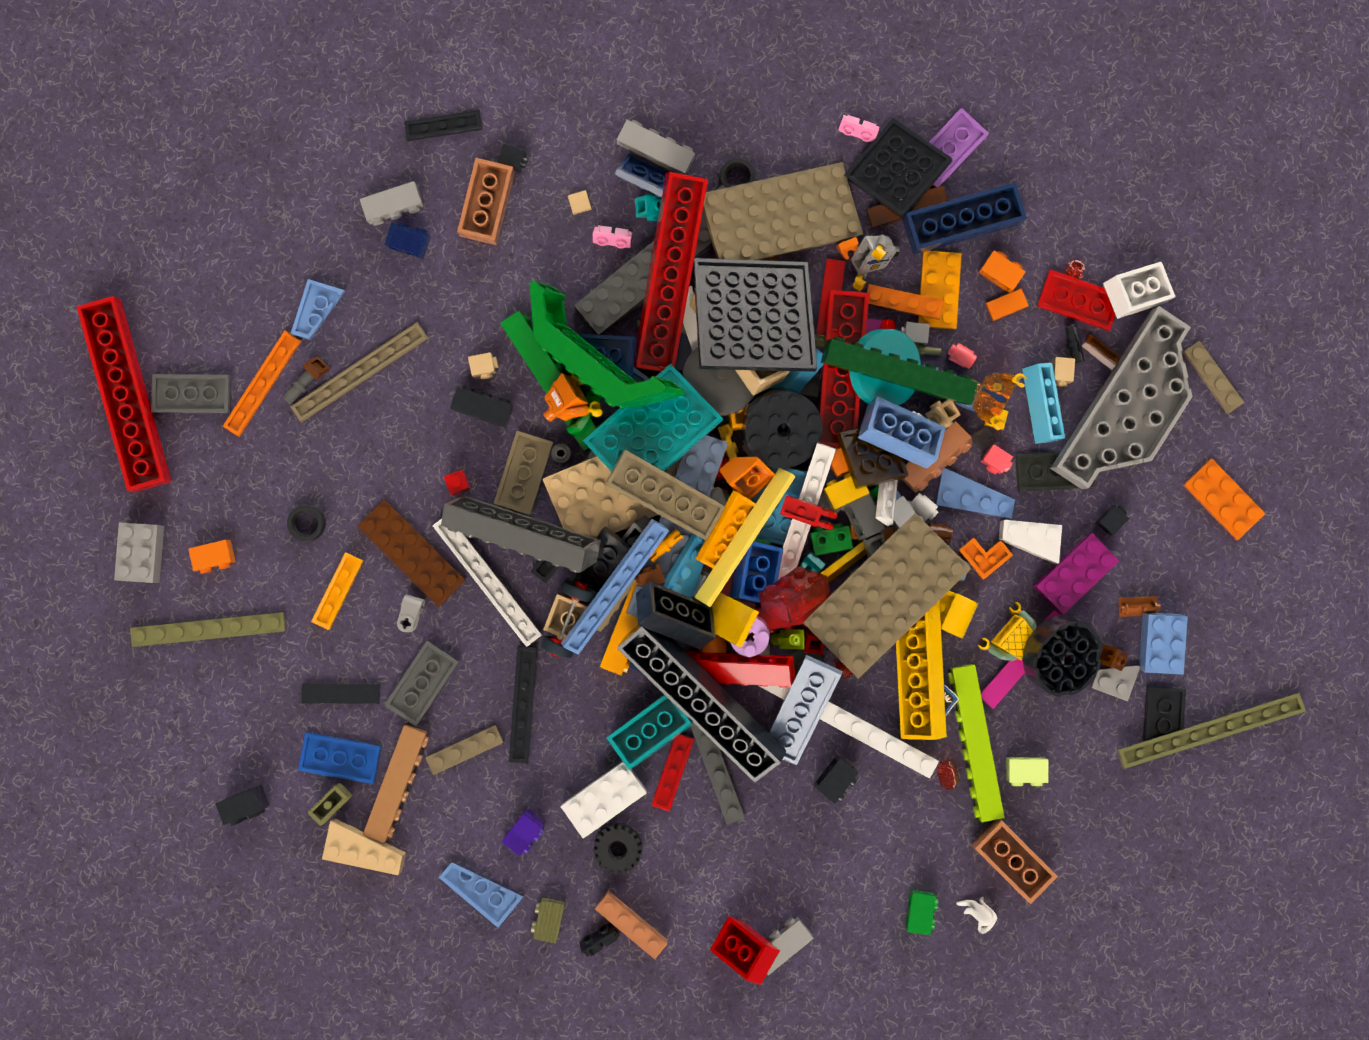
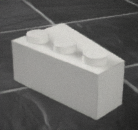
(1035, 538)

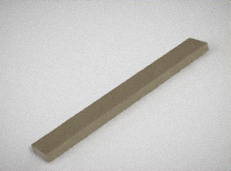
(359, 372)

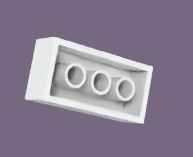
(603, 799)

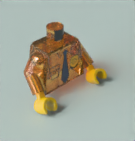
(993, 396)

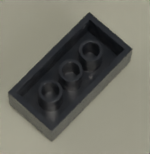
(675, 615)

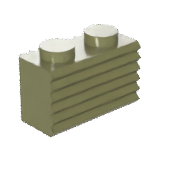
(330, 804)
(548, 920)

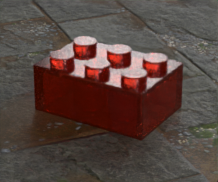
(794, 594)

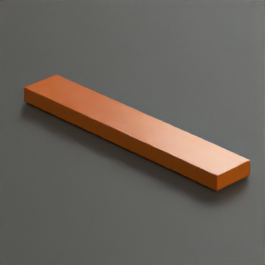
(262, 383)

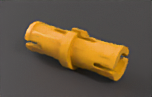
(666, 544)

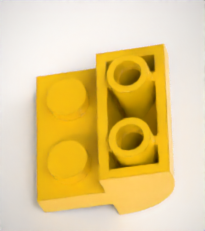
(956, 613)

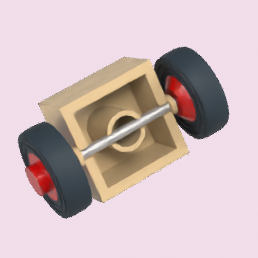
(564, 614)

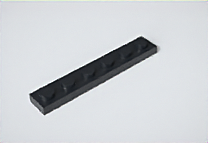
(522, 704)

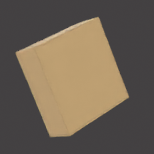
(579, 202)

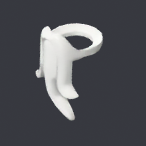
(980, 912)

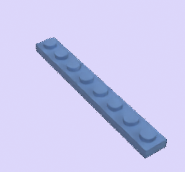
(615, 586)

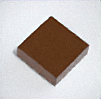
(316, 367)

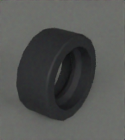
(735, 162)
(292, 519)

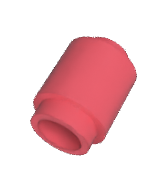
(961, 355)

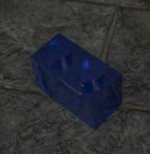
(407, 240)

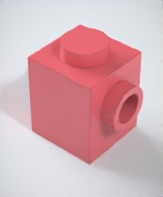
(997, 460)

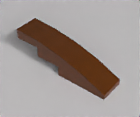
(881, 215)

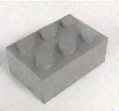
(139, 552)

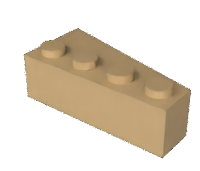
(350, 847)

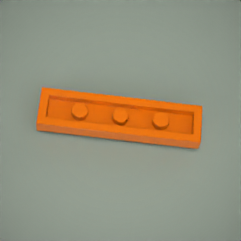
(905, 302)

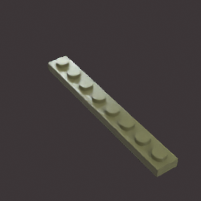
(208, 629)

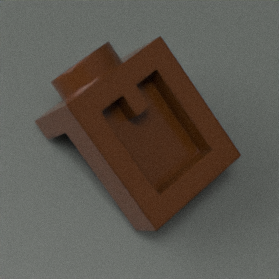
(1113, 657)

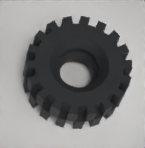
(615, 833)

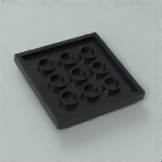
(898, 168)

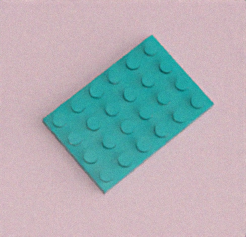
(656, 431)

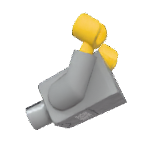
(872, 255)

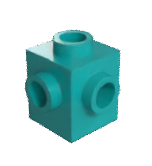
(648, 206)

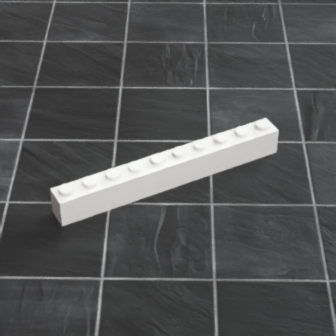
(871, 736)

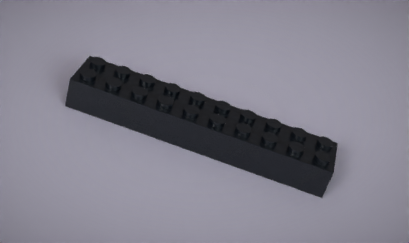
(703, 701)

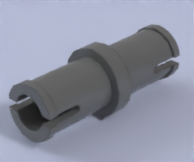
(298, 387)

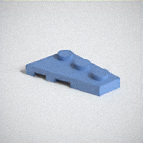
(314, 308)

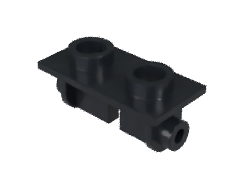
(591, 943)

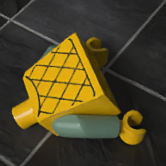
(1012, 638)

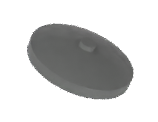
(720, 388)

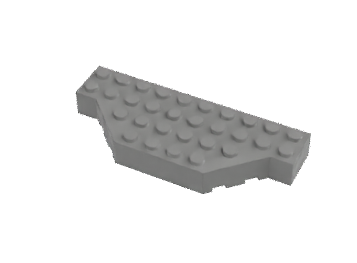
(1133, 406)

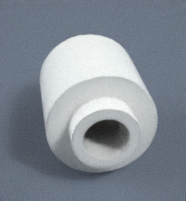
(924, 507)

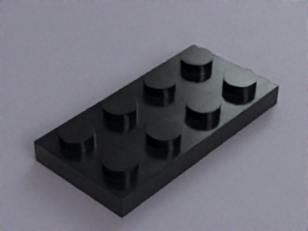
(610, 554)

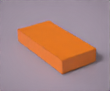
(1007, 304)

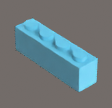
(1043, 403)

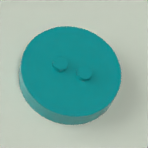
(889, 342)

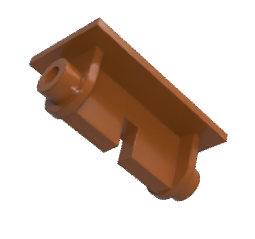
(1136, 605)

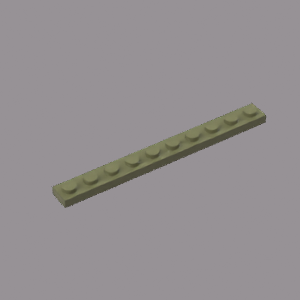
(1211, 730)

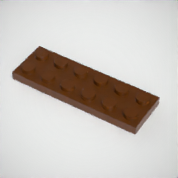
(411, 553)

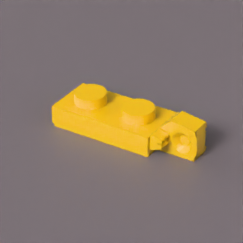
(725, 433)

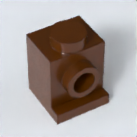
(649, 574)

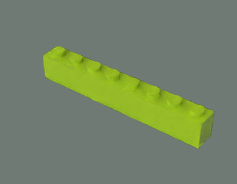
(976, 743)

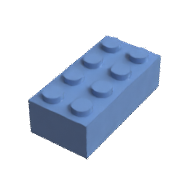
(902, 432)

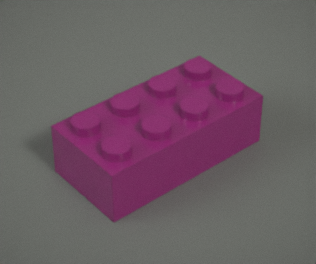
(1075, 573)

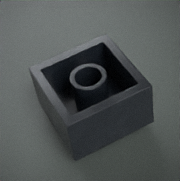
(836, 779)
(244, 804)

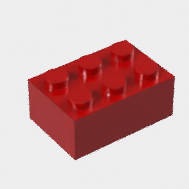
(744, 950)

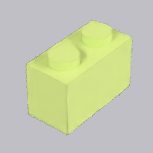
(1026, 770)

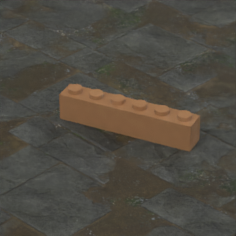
(395, 783)

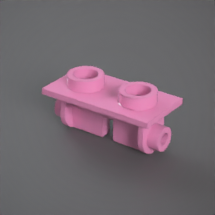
(851, 126)
(603, 236)

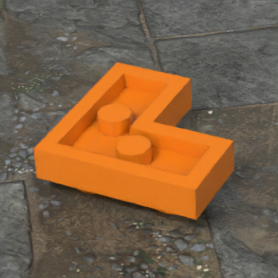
(985, 562)

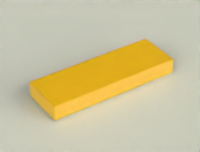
(845, 562)

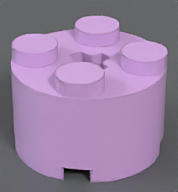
(761, 638)

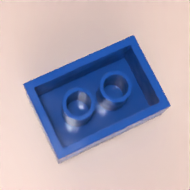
(755, 572)

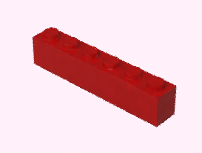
(744, 670)

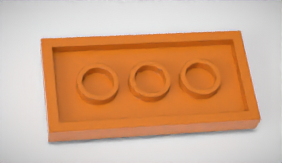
(1224, 499)

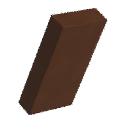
(1101, 351)

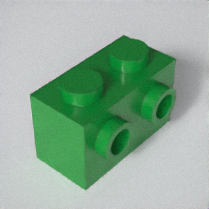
(832, 540)
(920, 912)

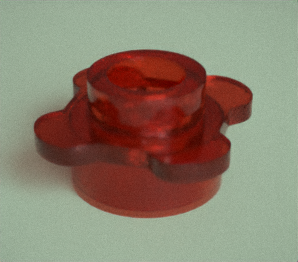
(1075, 269)

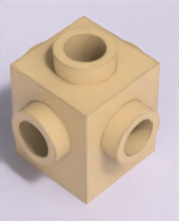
(943, 413)

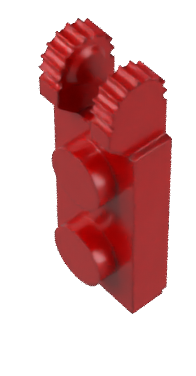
(806, 512)

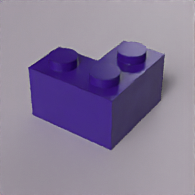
(523, 832)

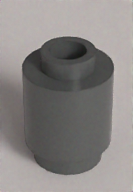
(567, 456)

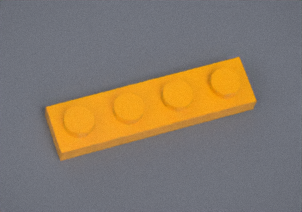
(337, 591)

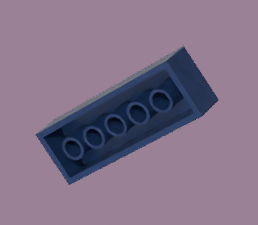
(964, 218)

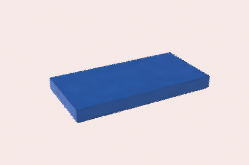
(339, 758)

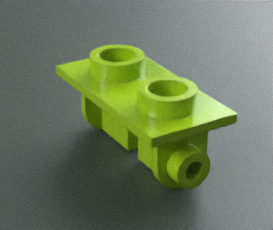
(789, 639)

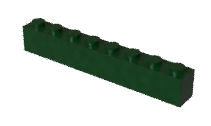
(899, 372)

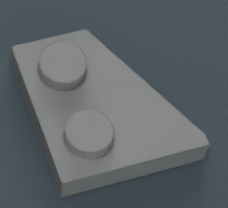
(1116, 682)

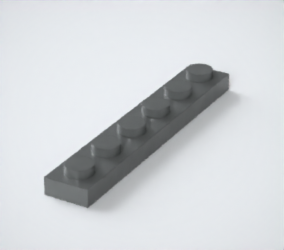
(719, 777)

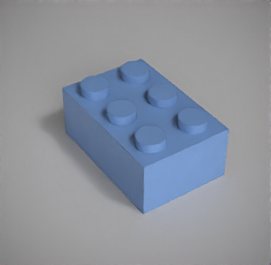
(1163, 643)

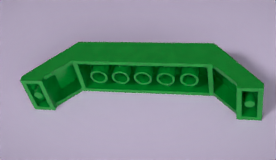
(584, 360)

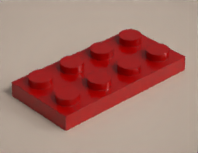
(1077, 300)

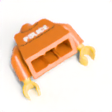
(567, 400)

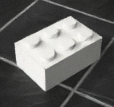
(1139, 289)

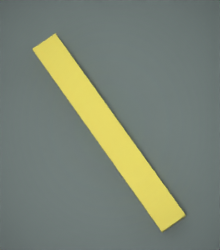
(744, 537)

